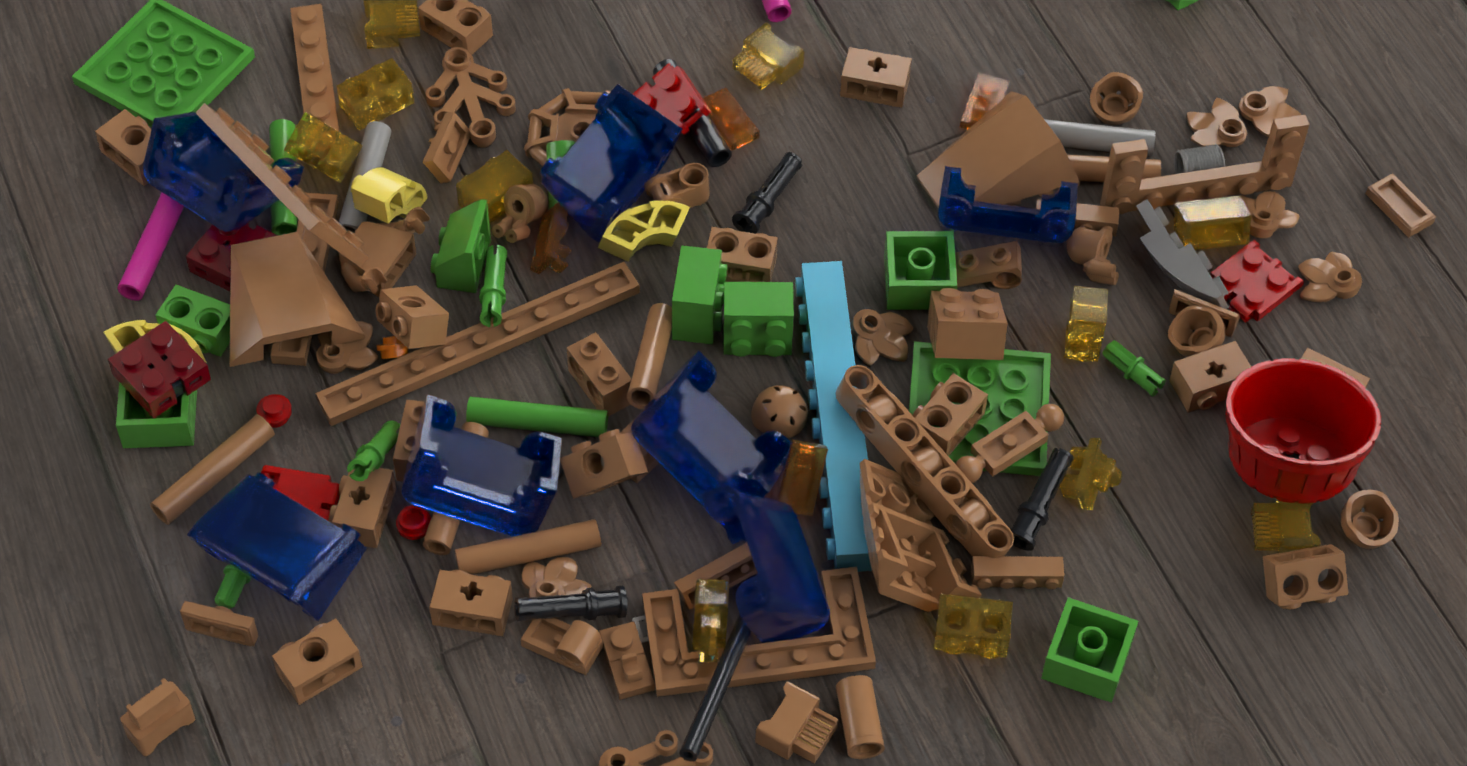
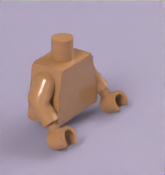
(389, 252)

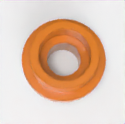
(392, 348)

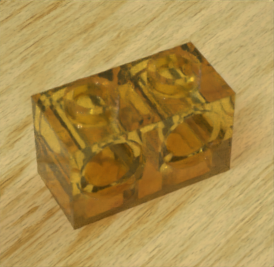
(375, 93)
(322, 147)
(1086, 323)
(973, 616)

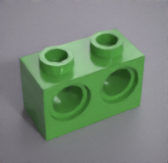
(198, 317)

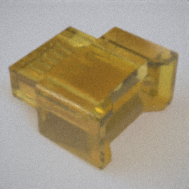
(390, 22)
(768, 58)
(1283, 526)
(710, 618)

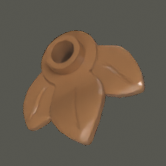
(1265, 106)
(1218, 127)
(1268, 214)
(1329, 278)
(883, 339)
(350, 354)
(553, 579)

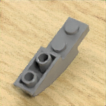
(1178, 261)

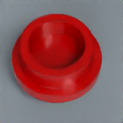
(275, 409)
(413, 522)

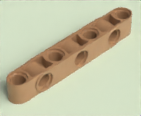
(923, 464)

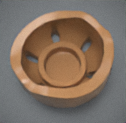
(1114, 107)
(1203, 338)
(783, 405)
(1364, 526)

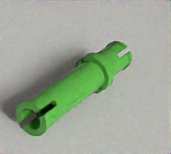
(493, 294)
(373, 453)

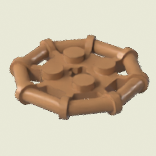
(578, 116)

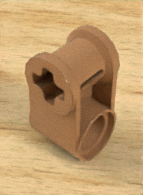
(683, 185)

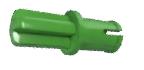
(1133, 367)
(231, 587)

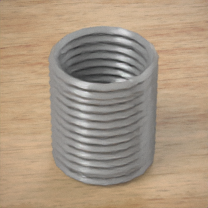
(1198, 159)

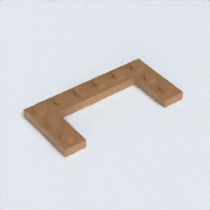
(254, 155)
(1127, 159)
(843, 651)

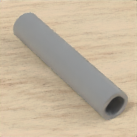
(1098, 136)
(370, 156)

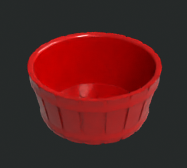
(1300, 411)

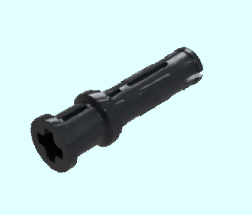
(761, 202)
(1034, 511)
(588, 604)

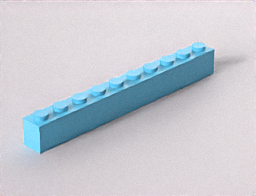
(830, 355)

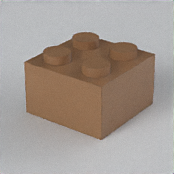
(967, 324)

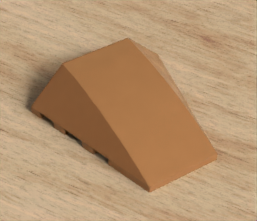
(1005, 156)
(282, 296)
(904, 545)

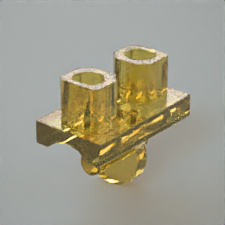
(1095, 474)

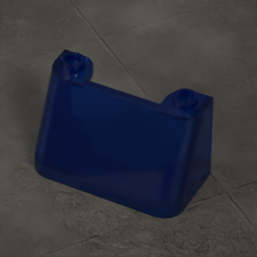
(610, 161)
(205, 174)
(1043, 227)
(703, 440)
(479, 476)
(279, 543)
(787, 592)

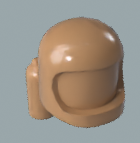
(522, 206)
(1091, 250)

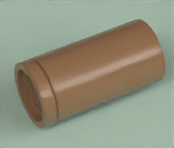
(860, 717)

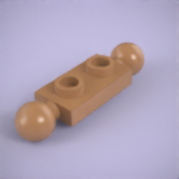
(1011, 442)

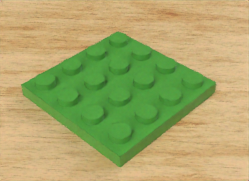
(163, 64)
(1012, 387)

